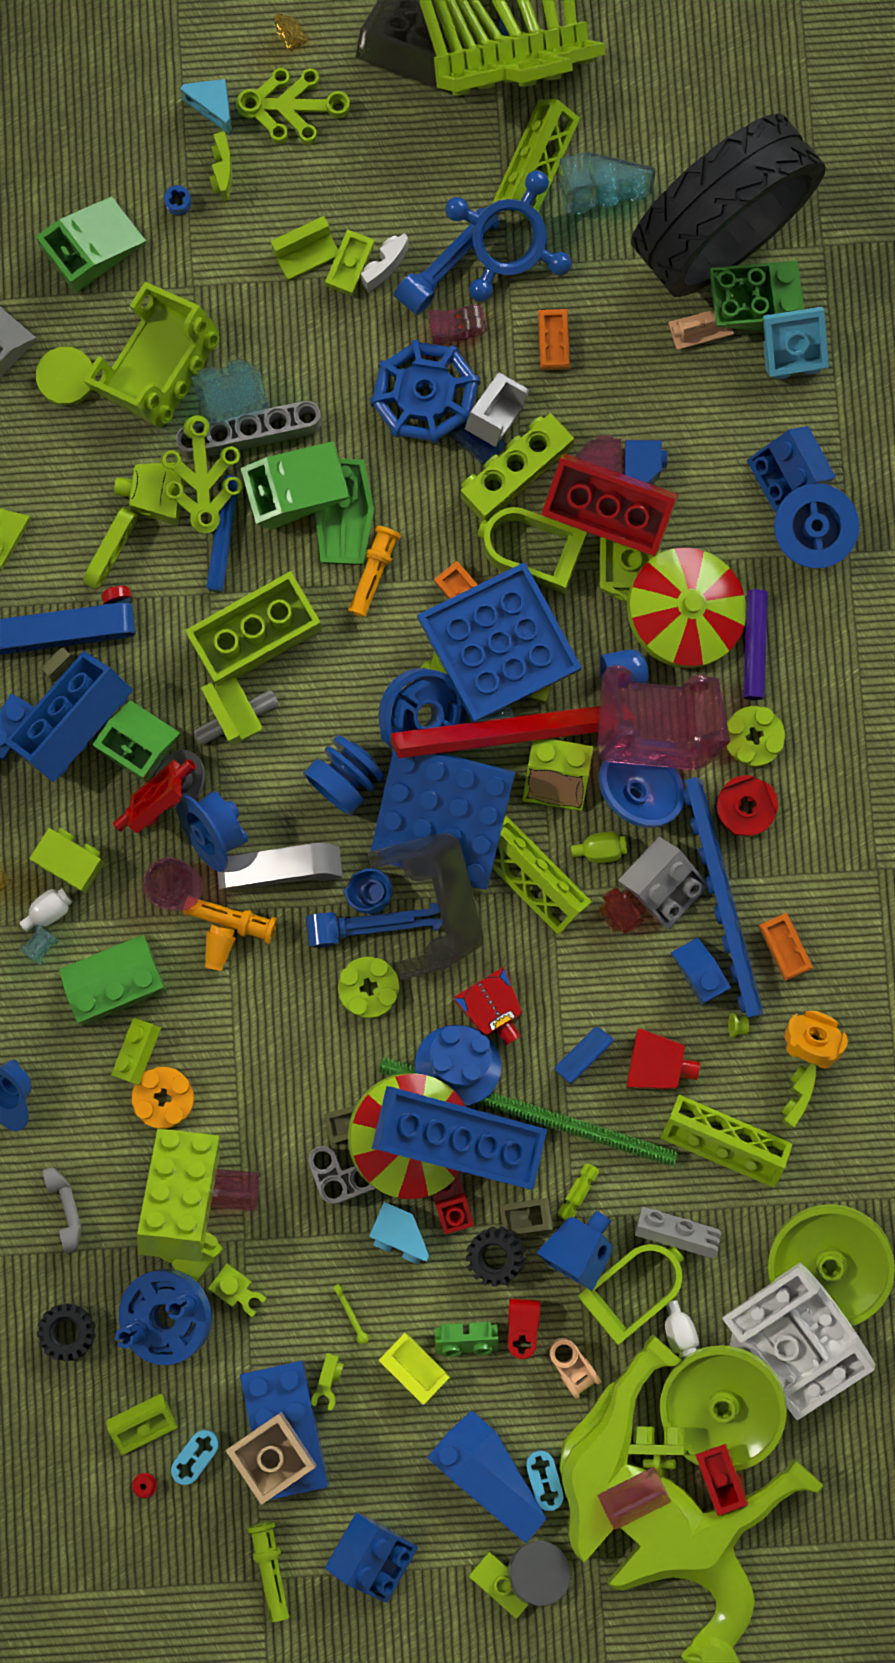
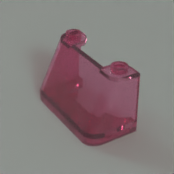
(660, 722)

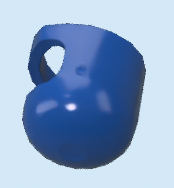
(629, 659)

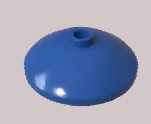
(642, 793)

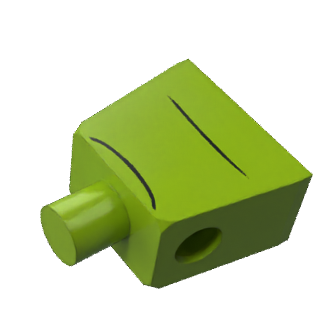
(147, 492)

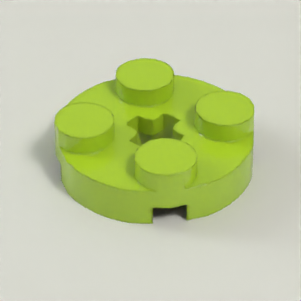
(770, 744)
(359, 1002)

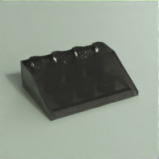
(399, 40)

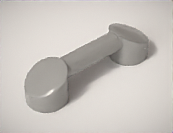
(57, 1182)

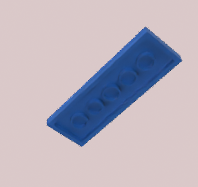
(459, 1138)

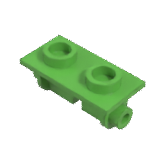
(452, 1342)

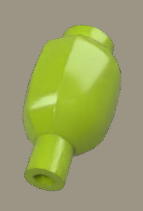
(602, 847)

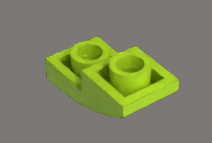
(222, 169)
(803, 1086)

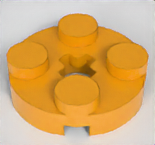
(821, 1052)
(173, 1112)

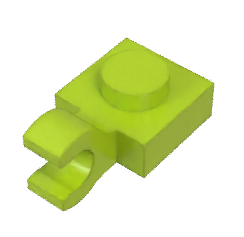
(330, 1372)

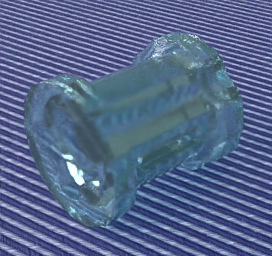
(38, 944)

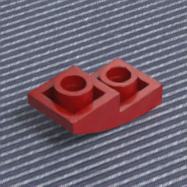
(453, 1207)

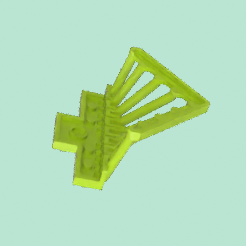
(504, 58)

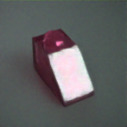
(603, 452)

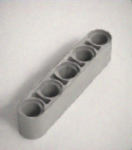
(262, 421)

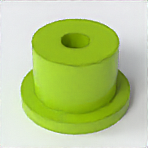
(737, 1025)

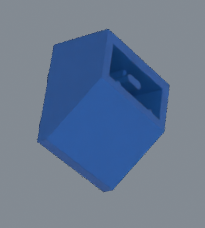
(790, 463)
(371, 1557)

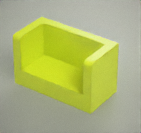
(414, 1368)

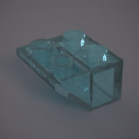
(230, 390)

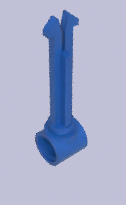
(418, 290)
(324, 929)

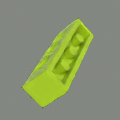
(545, 430)

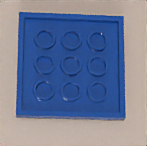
(499, 642)
(446, 796)

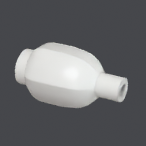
(47, 909)
(680, 1331)

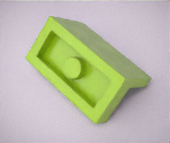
(304, 248)
(232, 710)

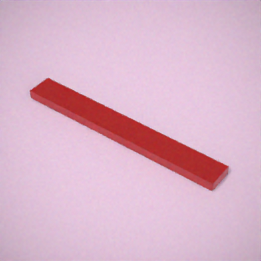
(495, 732)

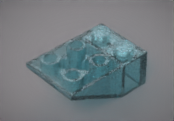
(600, 180)

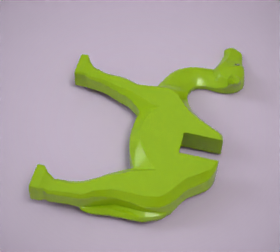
(677, 1537)

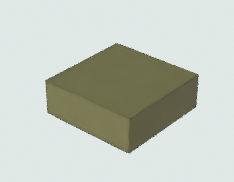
(57, 664)

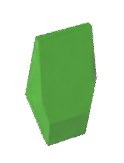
(346, 526)

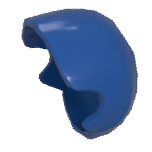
(369, 891)

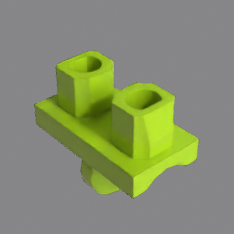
(673, 1445)

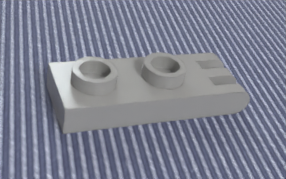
(678, 1232)

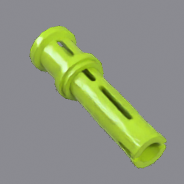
(266, 1555)

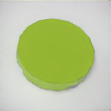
(62, 376)

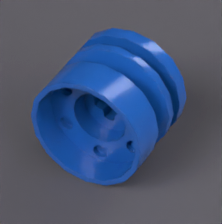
(344, 774)

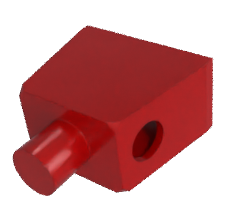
(658, 1063)

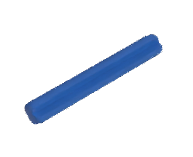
(222, 541)

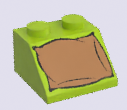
(557, 774)

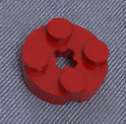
(754, 790)

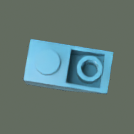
(399, 1230)

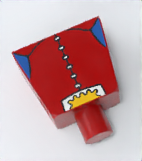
(492, 1006)

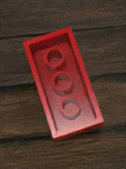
(609, 504)

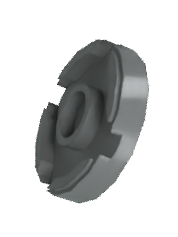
(539, 1573)

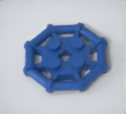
(424, 407)

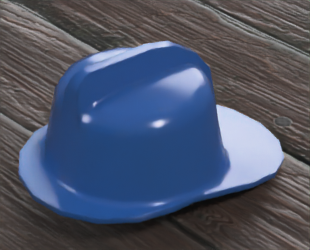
(14, 1090)

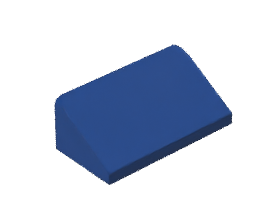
(583, 1054)

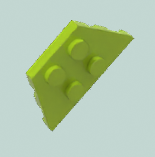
(619, 567)

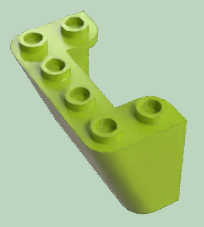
(158, 358)

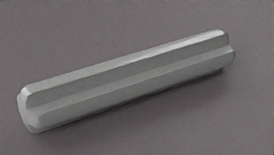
(213, 729)

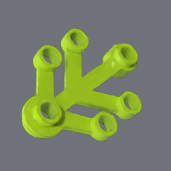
(288, 105)
(201, 479)

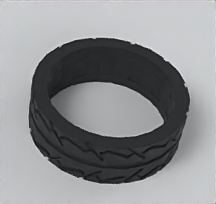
(728, 203)

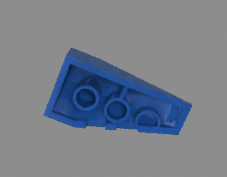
(482, 1467)

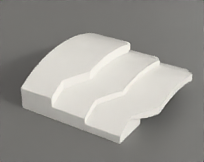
(801, 1339)

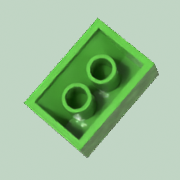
(112, 980)

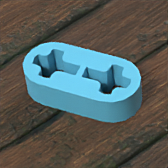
(189, 1452)
(552, 1478)

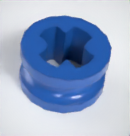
(180, 191)

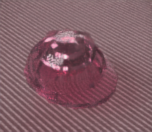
(172, 884)

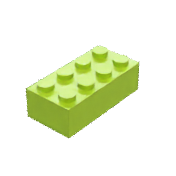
(254, 629)
(178, 1195)

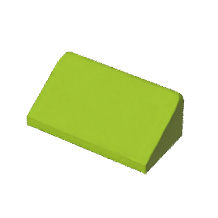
(141, 1424)

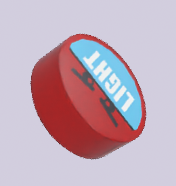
(117, 594)

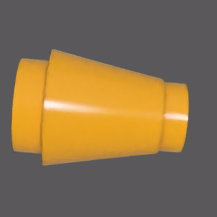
(218, 946)

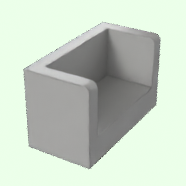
(497, 409)

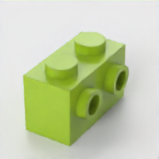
(67, 860)

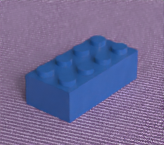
(69, 716)
(287, 1391)

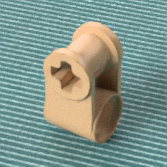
(574, 1368)

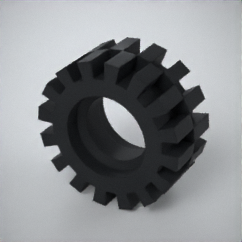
(508, 1243)
(47, 1332)

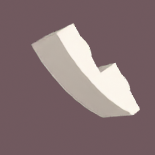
(391, 254)

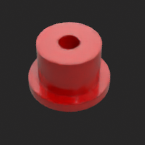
(150, 1482)

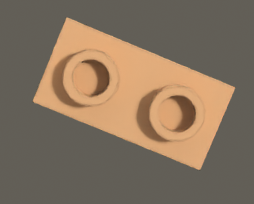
(697, 330)

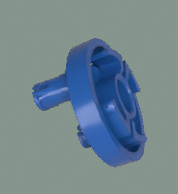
(427, 688)
(144, 1328)

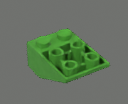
(89, 242)
(753, 291)
(294, 484)

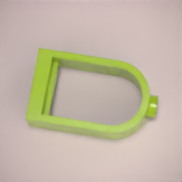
(569, 556)
(605, 1315)

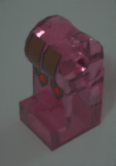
(456, 324)

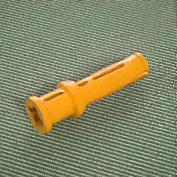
(378, 558)
(244, 922)

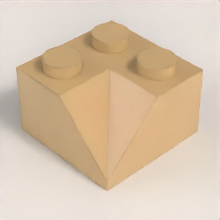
(271, 1458)

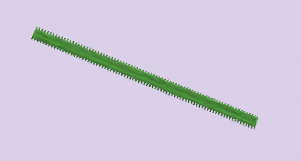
(562, 1122)

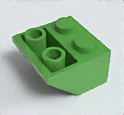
(136, 741)

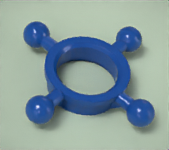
(558, 263)

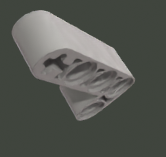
(281, 865)
(335, 1173)

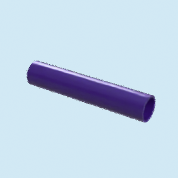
(755, 644)

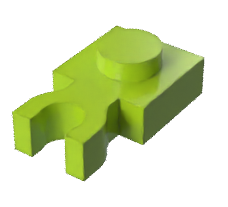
(233, 1287)

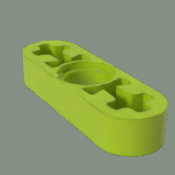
(110, 548)

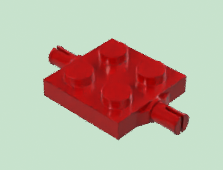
(154, 797)

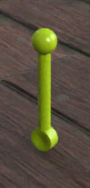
(362, 1337)

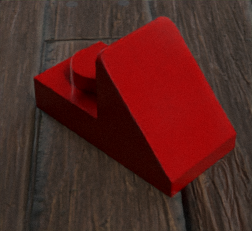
(722, 1480)

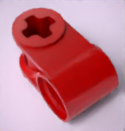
(523, 1321)

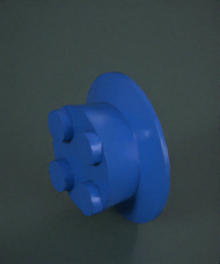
(816, 525)
(211, 828)
(461, 1060)

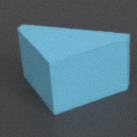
(210, 100)

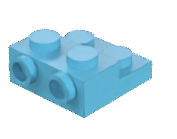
(795, 342)

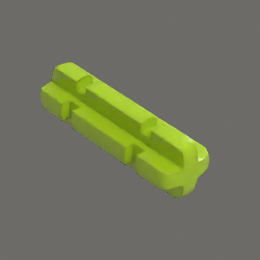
(578, 1191)

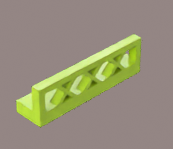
(533, 153)
(539, 871)
(725, 1145)

